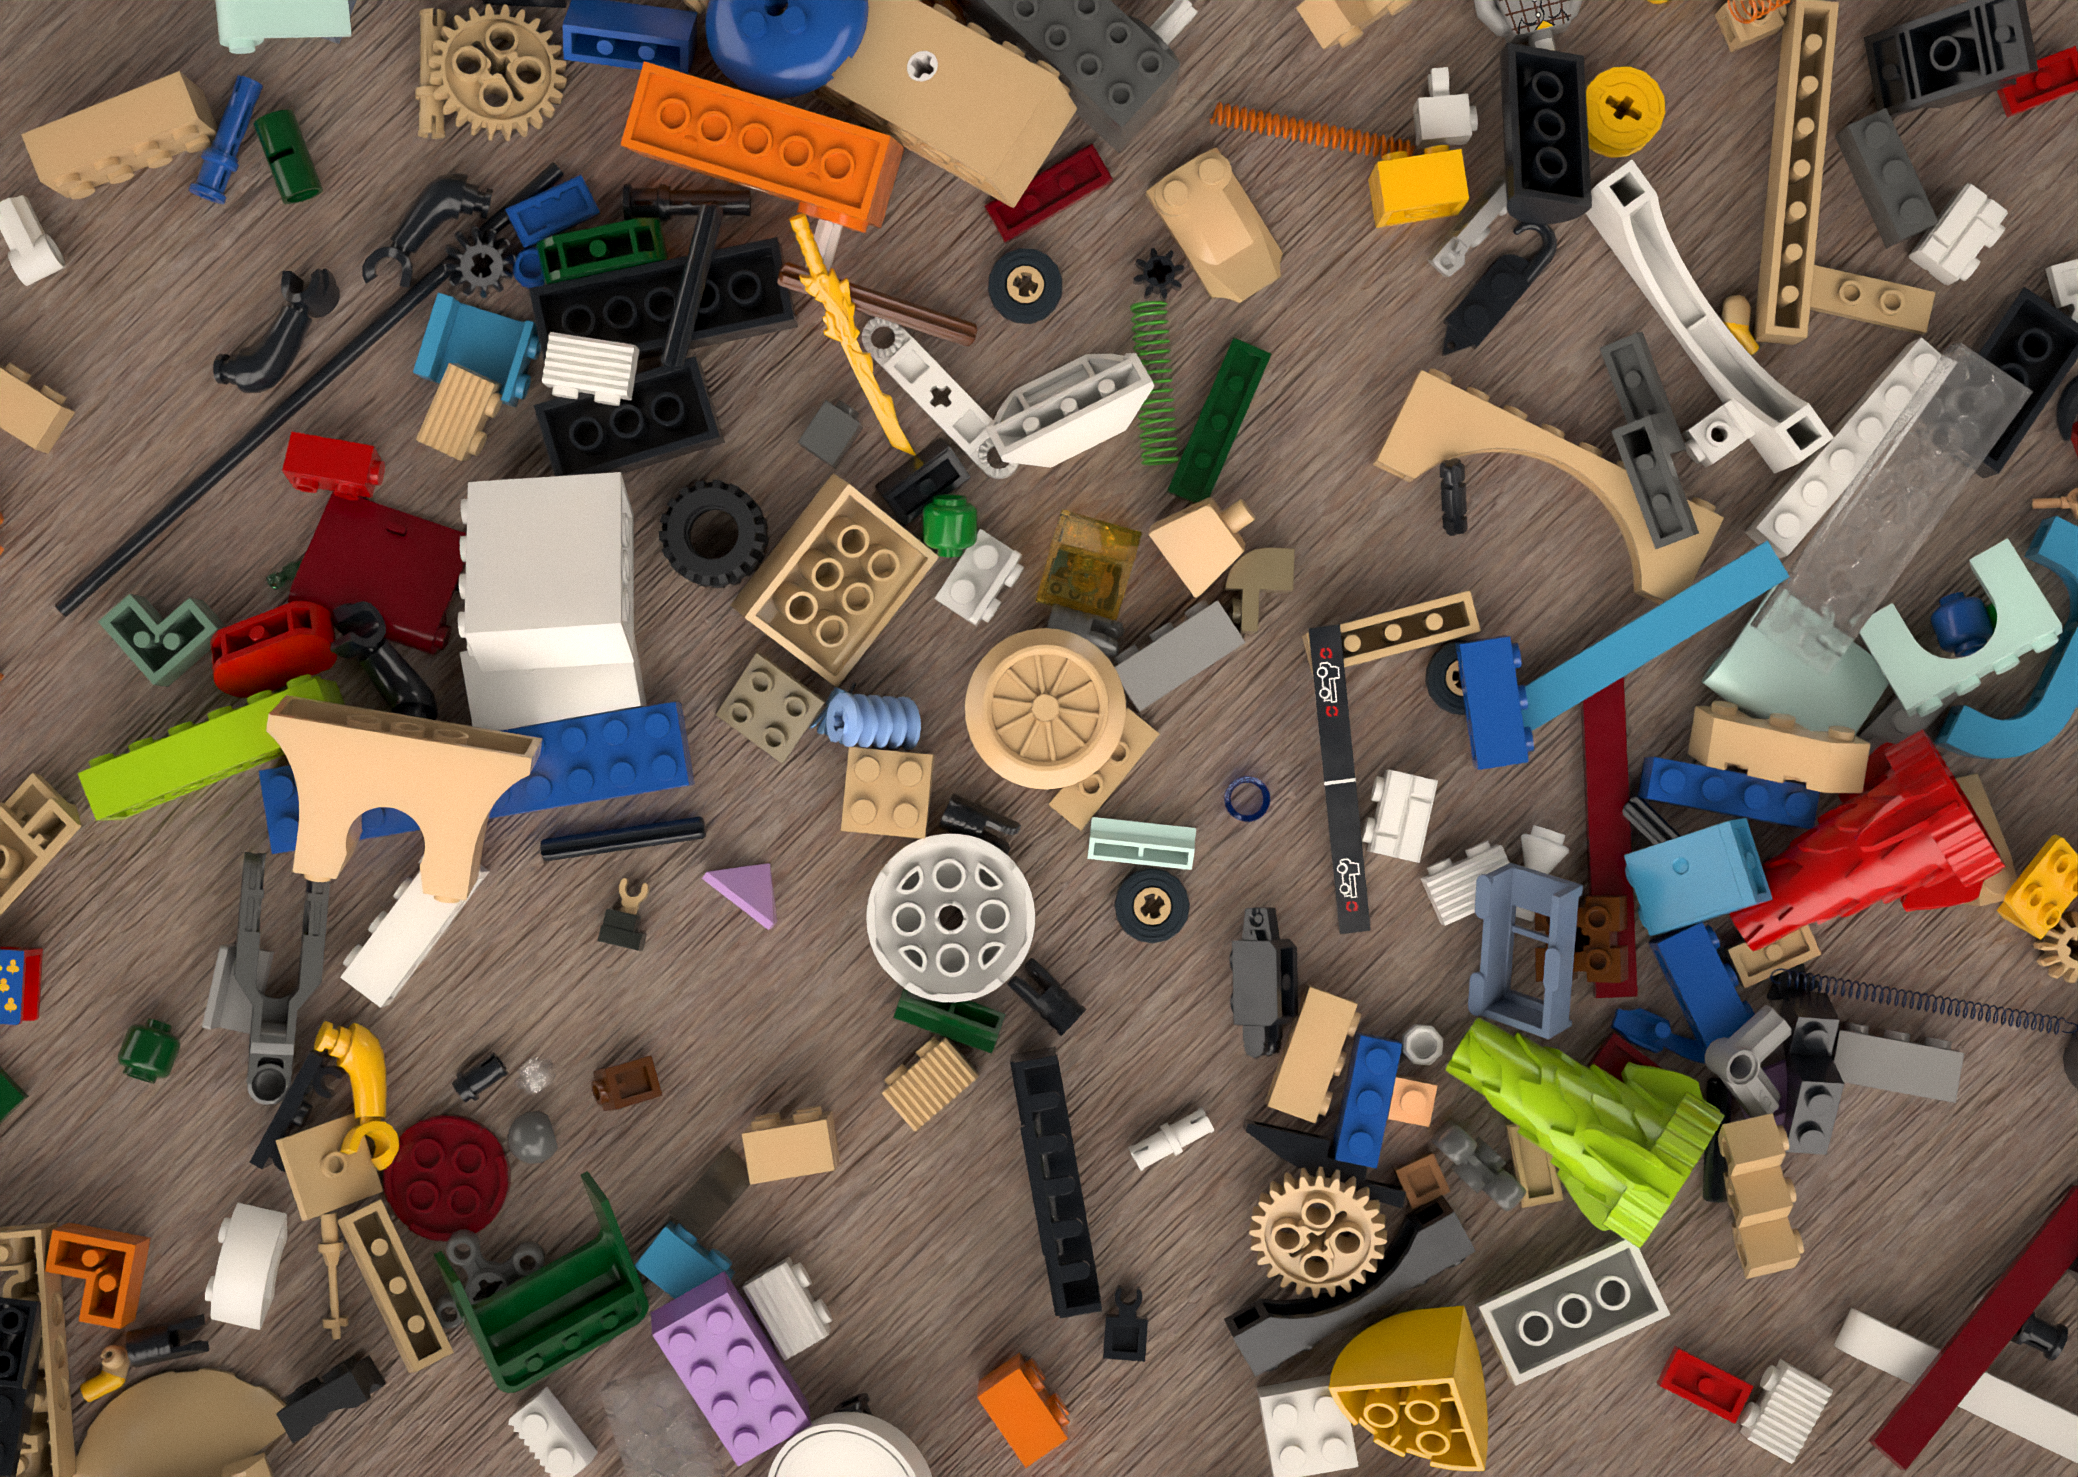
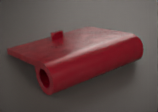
(403, 577)

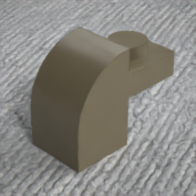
(1256, 572)

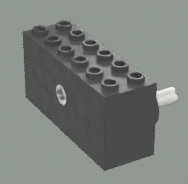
(1108, 60)

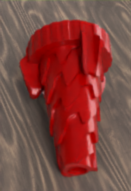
(1898, 838)

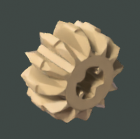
(2056, 950)

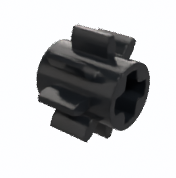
(1165, 265)

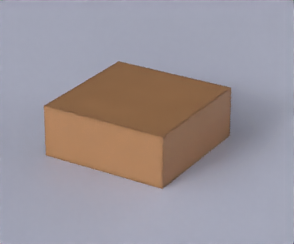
(1422, 1180)

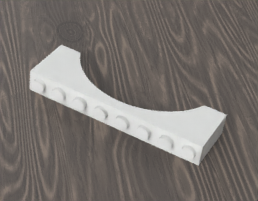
(1632, 225)

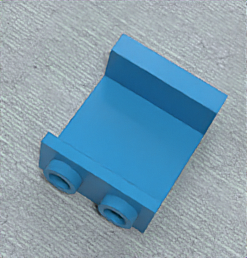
(480, 342)

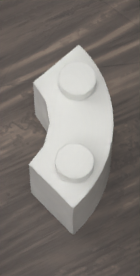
(247, 1265)

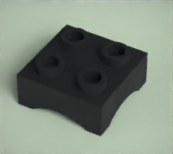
(342, 1387)

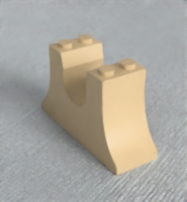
(373, 759)

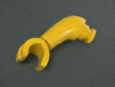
(364, 1062)

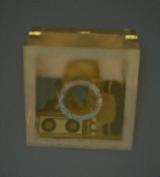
(1088, 565)

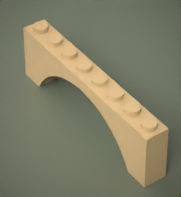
(1449, 423)

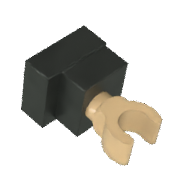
(622, 926)

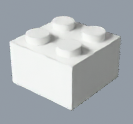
(1305, 1429)

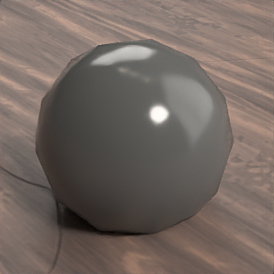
(532, 1138)

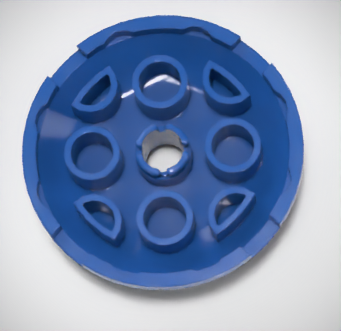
(783, 52)

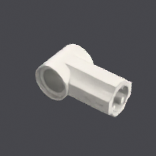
(31, 250)

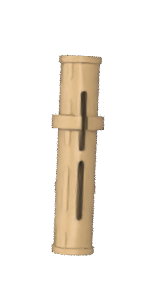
(430, 110)

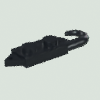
(1497, 292)

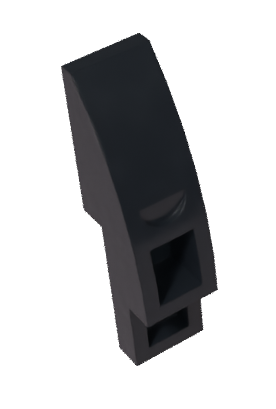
(18, 1376)

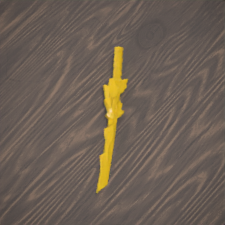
(841, 327)

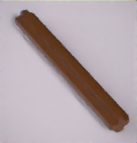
(892, 309)

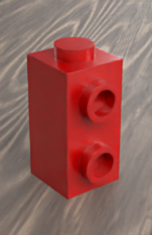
(332, 465)

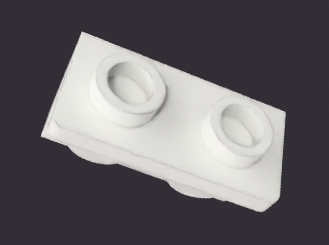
(979, 578)

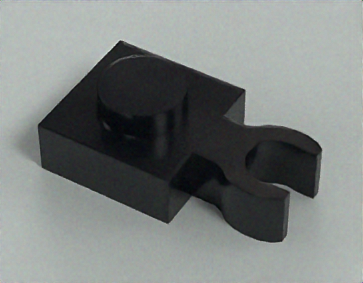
(1125, 1333)

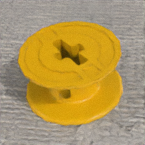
(1643, 115)

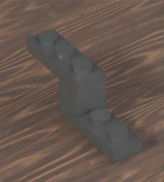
(1649, 440)

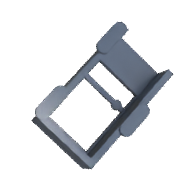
(1496, 904)

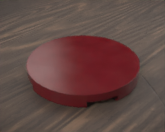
(447, 1177)

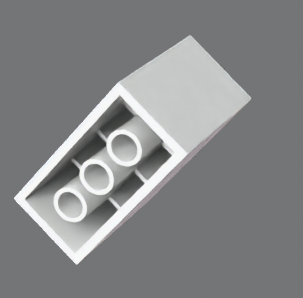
(548, 572)

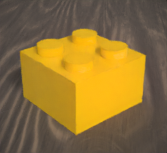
(1418, 186)

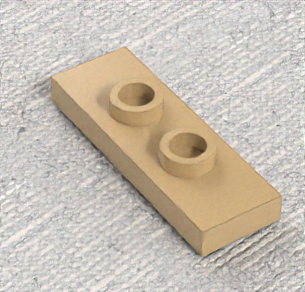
(1871, 300)
(1083, 799)

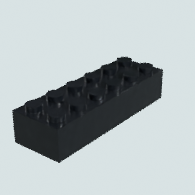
(638, 301)

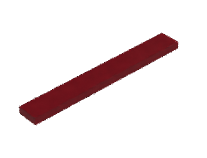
(1606, 826)
(1981, 1337)

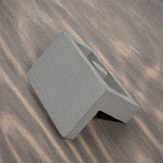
(227, 1002)

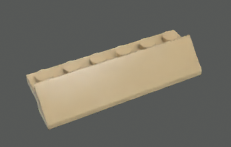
(32, 831)

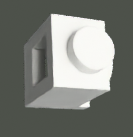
(1729, 422)

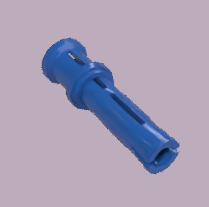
(221, 157)

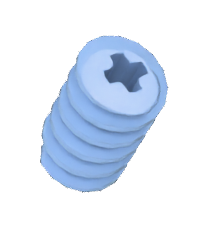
(873, 721)

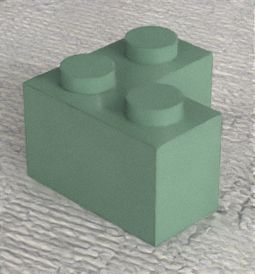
(160, 645)

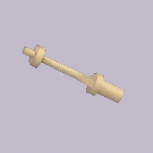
(331, 1248)

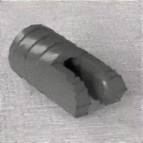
(1094, 628)

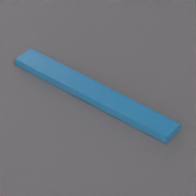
(1652, 634)

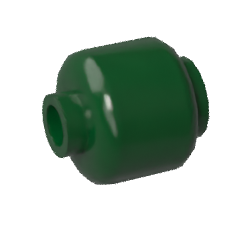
(149, 1051)

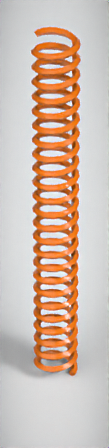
(1311, 131)

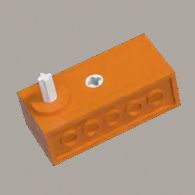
(821, 163)

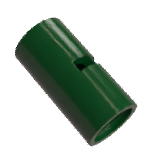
(288, 156)

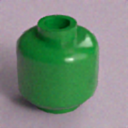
(950, 524)

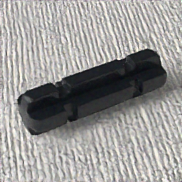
(1453, 496)

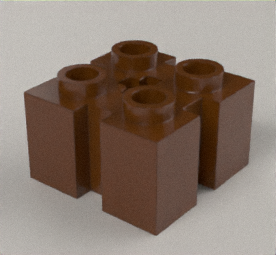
(1601, 957)

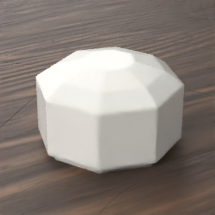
(1422, 1044)

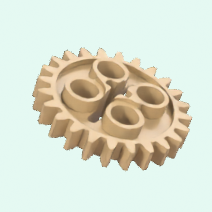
(467, 91)
(1343, 1256)

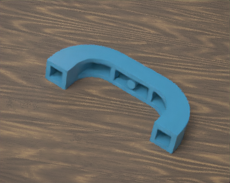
(2056, 691)

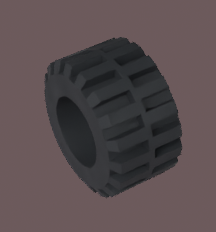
(688, 508)

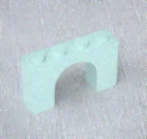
(2022, 624)

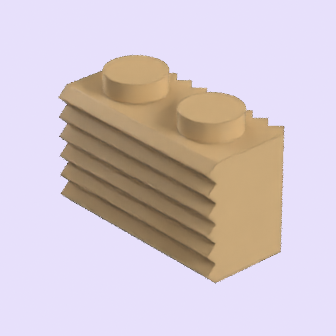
(460, 412)
(929, 1082)

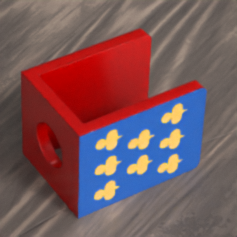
(20, 984)

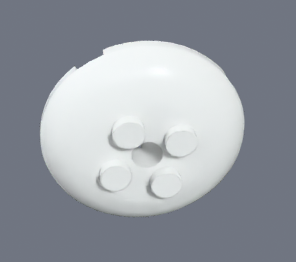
(940, 960)

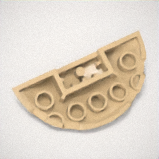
(180, 1426)

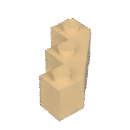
(1344, 20)
(1779, 748)
(1760, 1195)

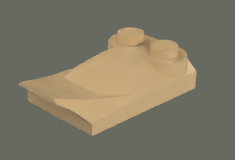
(1217, 227)

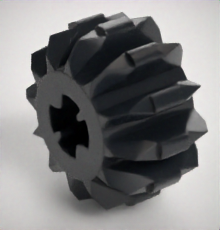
(463, 261)

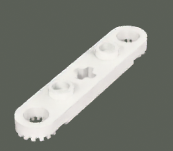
(918, 375)

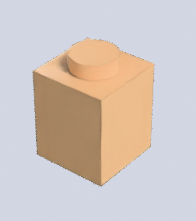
(1412, 1100)

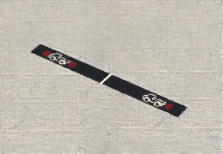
(1339, 778)

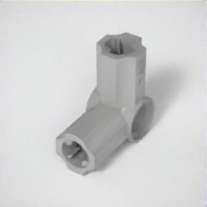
(1748, 1049)

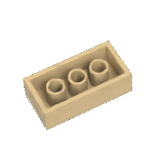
(121, 136)

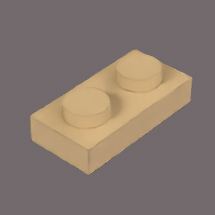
(1785, 953)

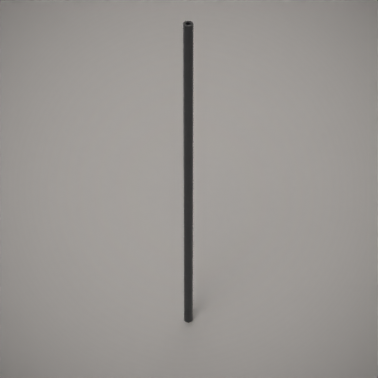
(288, 408)

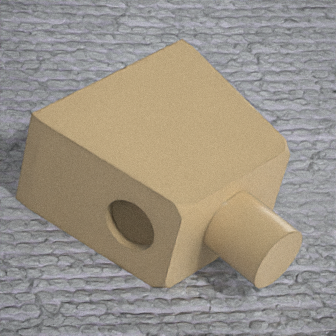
(1202, 540)

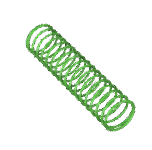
(1152, 460)

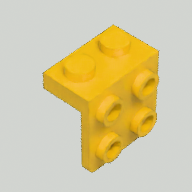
(2043, 889)

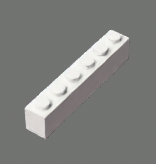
(1839, 461)

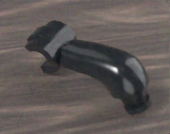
(437, 203)
(267, 362)
(390, 673)

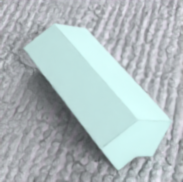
(1141, 843)

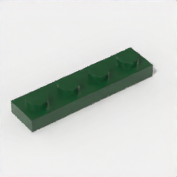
(1219, 422)

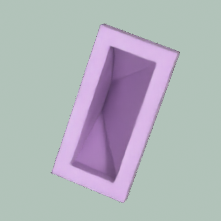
(748, 889)

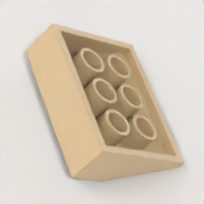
(834, 580)

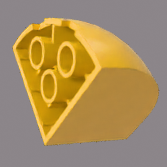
(1418, 1387)

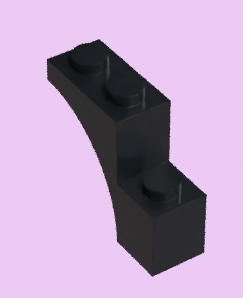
(1812, 1076)

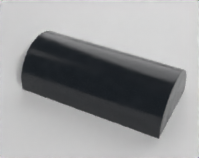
(1545, 134)

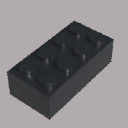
(2035, 348)
(664, 420)

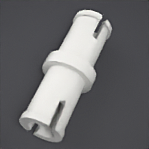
(1171, 1139)

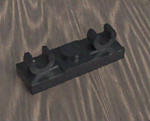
(296, 1106)

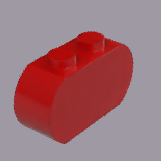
(272, 649)

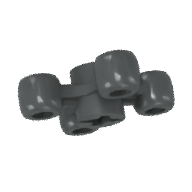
(1478, 1165)
(479, 1269)

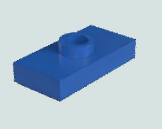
(552, 211)

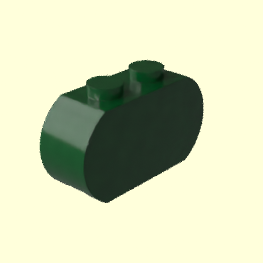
(601, 249)

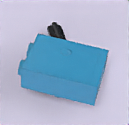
(1692, 874)

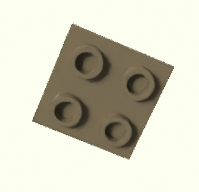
(770, 707)

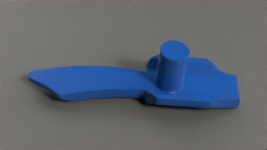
(1654, 1033)

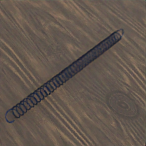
(1927, 1001)

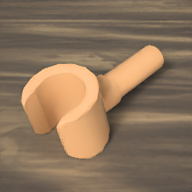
(2064, 502)

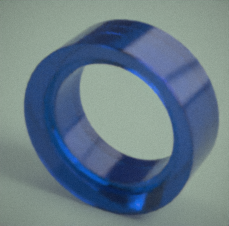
(1265, 798)

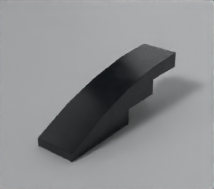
(1311, 1152)

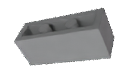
(1177, 653)
(1897, 1064)

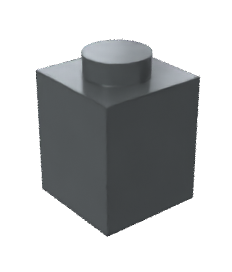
(831, 432)

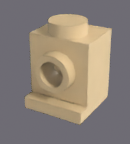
(1741, 35)

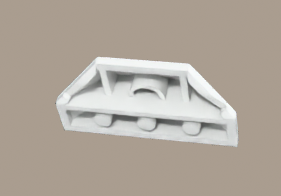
(1070, 409)

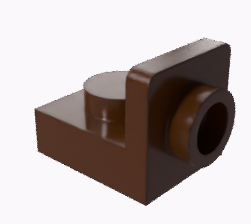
(626, 1084)

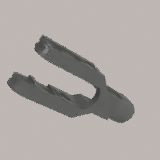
(275, 1018)

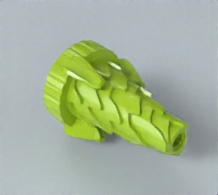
(1615, 1142)

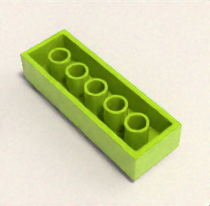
(193, 754)

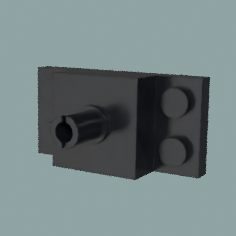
(1951, 55)

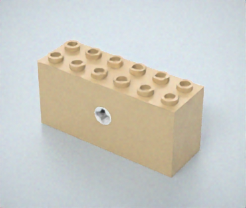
(953, 96)

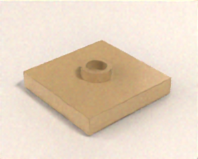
(323, 1175)

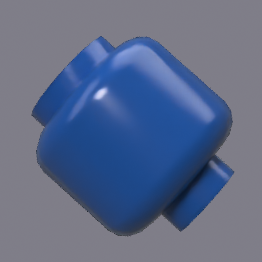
(1961, 624)

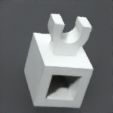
(1442, 116)

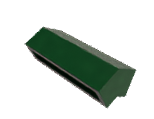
(959, 1021)

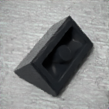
(921, 478)

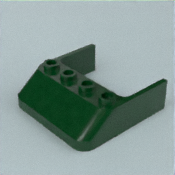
(557, 1309)

